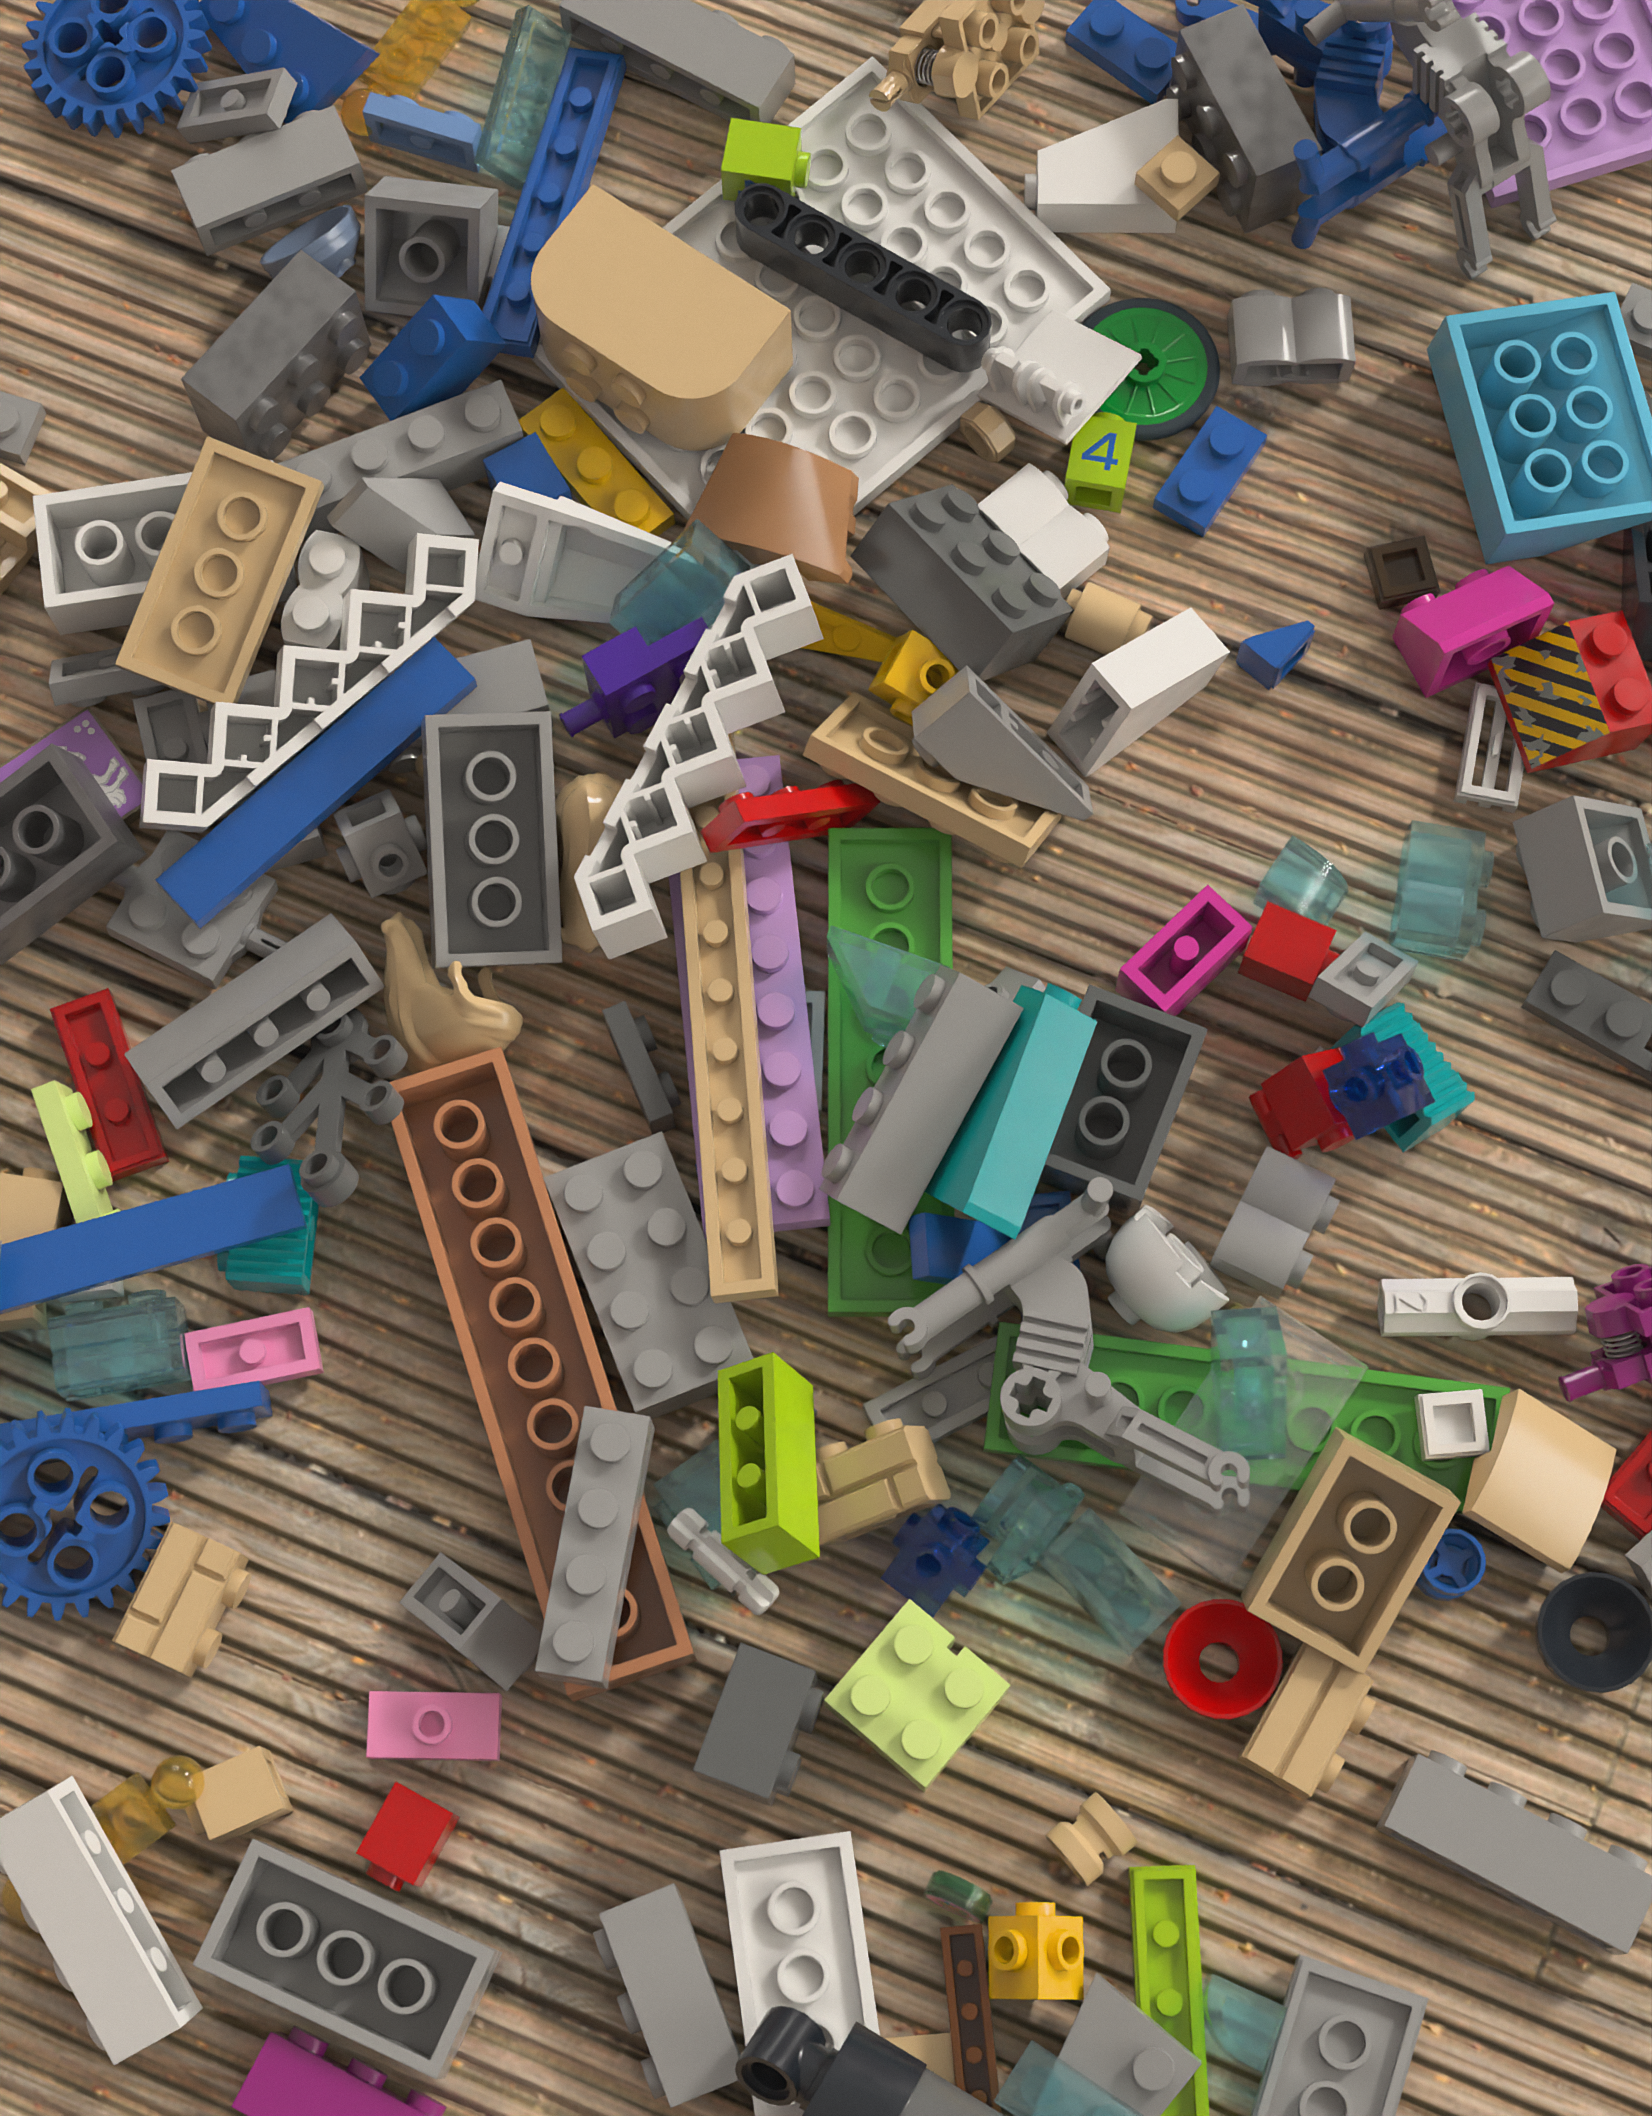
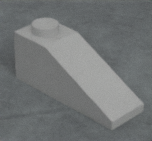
(992, 748)

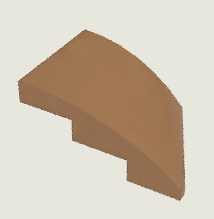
(779, 503)

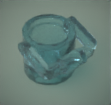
(1025, 1515)

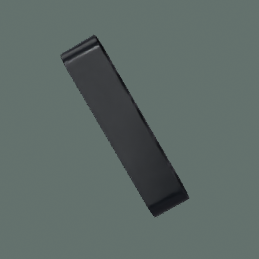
(851, 253)

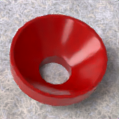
(1246, 1635)

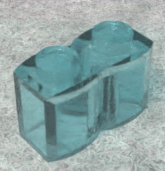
(1439, 891)

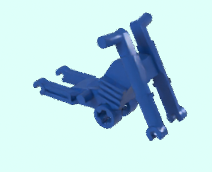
(1358, 140)

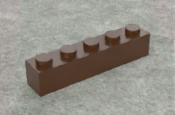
(970, 2012)

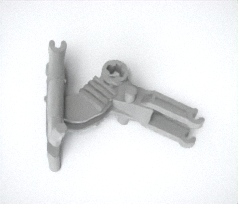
(1480, 101)
(1056, 1353)

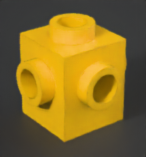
(911, 674)
(1035, 1954)

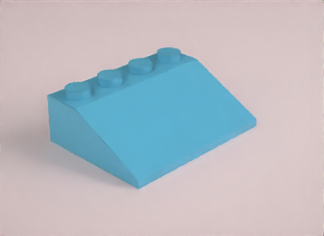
(1545, 423)

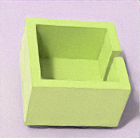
(916, 1696)

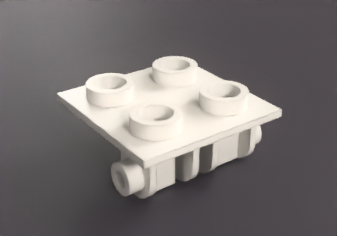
(1056, 375)

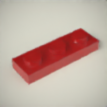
(787, 815)

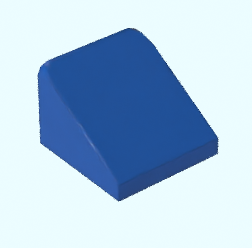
(1275, 653)

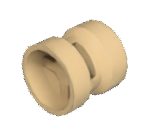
(1093, 1837)

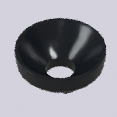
(1621, 1613)

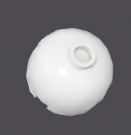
(1160, 1276)

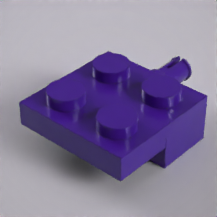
(633, 680)

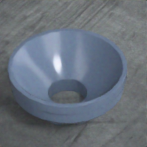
(326, 238)

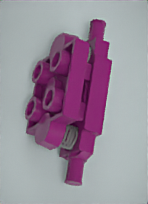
(1619, 1308)

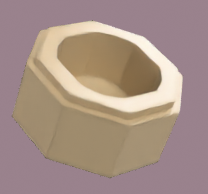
(987, 432)

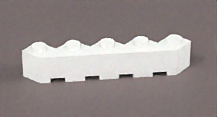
(314, 687)
(691, 755)

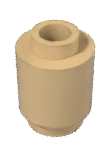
(1104, 619)

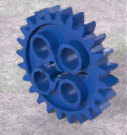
(114, 50)
(113, 1540)

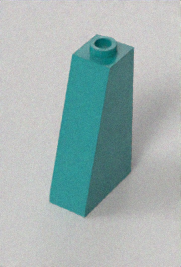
(1016, 1113)

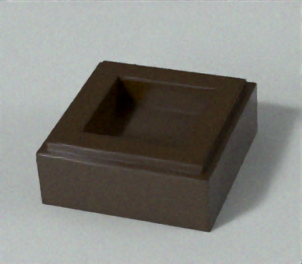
(1401, 571)

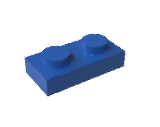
(1124, 47)
(1209, 471)

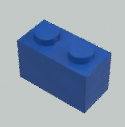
(433, 356)

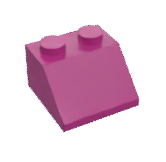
(1464, 629)

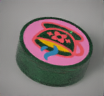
(958, 1896)

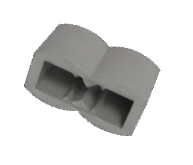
(1291, 338)
(1274, 1222)

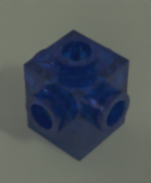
(1377, 1083)
(937, 1557)

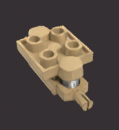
(961, 53)

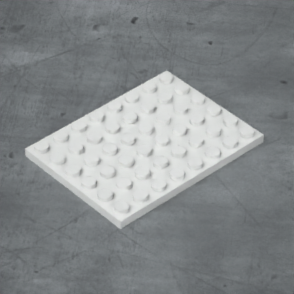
(850, 385)

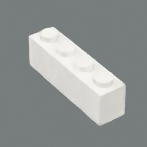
(93, 1922)

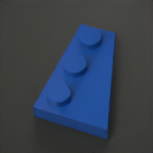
(286, 36)

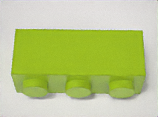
(767, 1464)

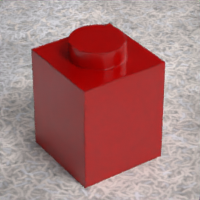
(1288, 951)
(406, 1838)

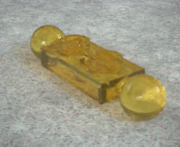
(408, 55)
(137, 1814)

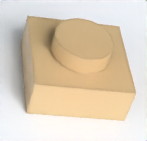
(1177, 178)

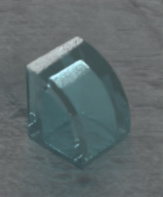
(1303, 883)
(1241, 2021)

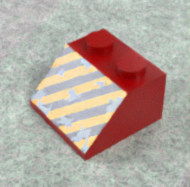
(1575, 692)

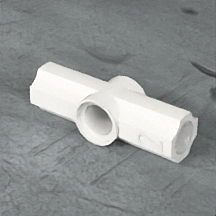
(1516, 1305)

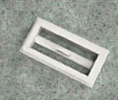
(1486, 794)

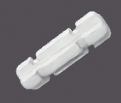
(691, 1532)

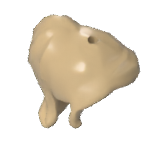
(579, 826)
(432, 1020)

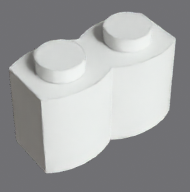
(1046, 528)
(326, 573)

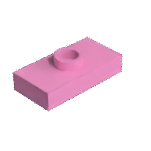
(255, 1350)
(434, 1726)

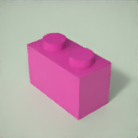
(1185, 954)

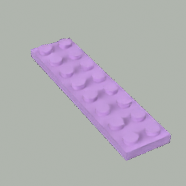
(782, 1024)

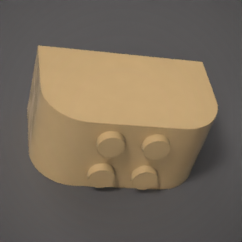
(656, 326)

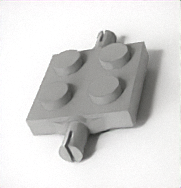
(160, 929)

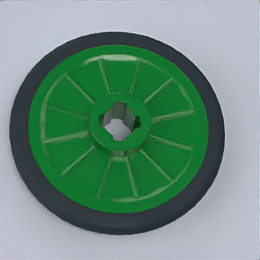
(1180, 360)

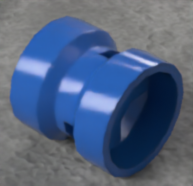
(1458, 1558)

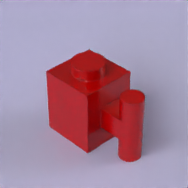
(1298, 1107)

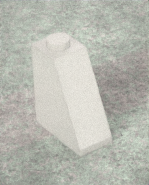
(1090, 178)
(1136, 689)

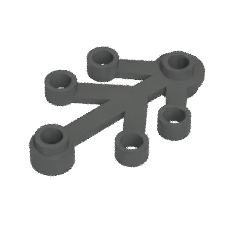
(325, 1171)

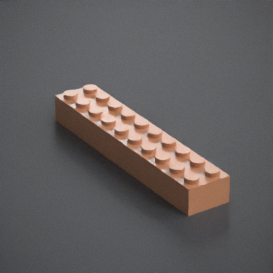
(523, 1330)

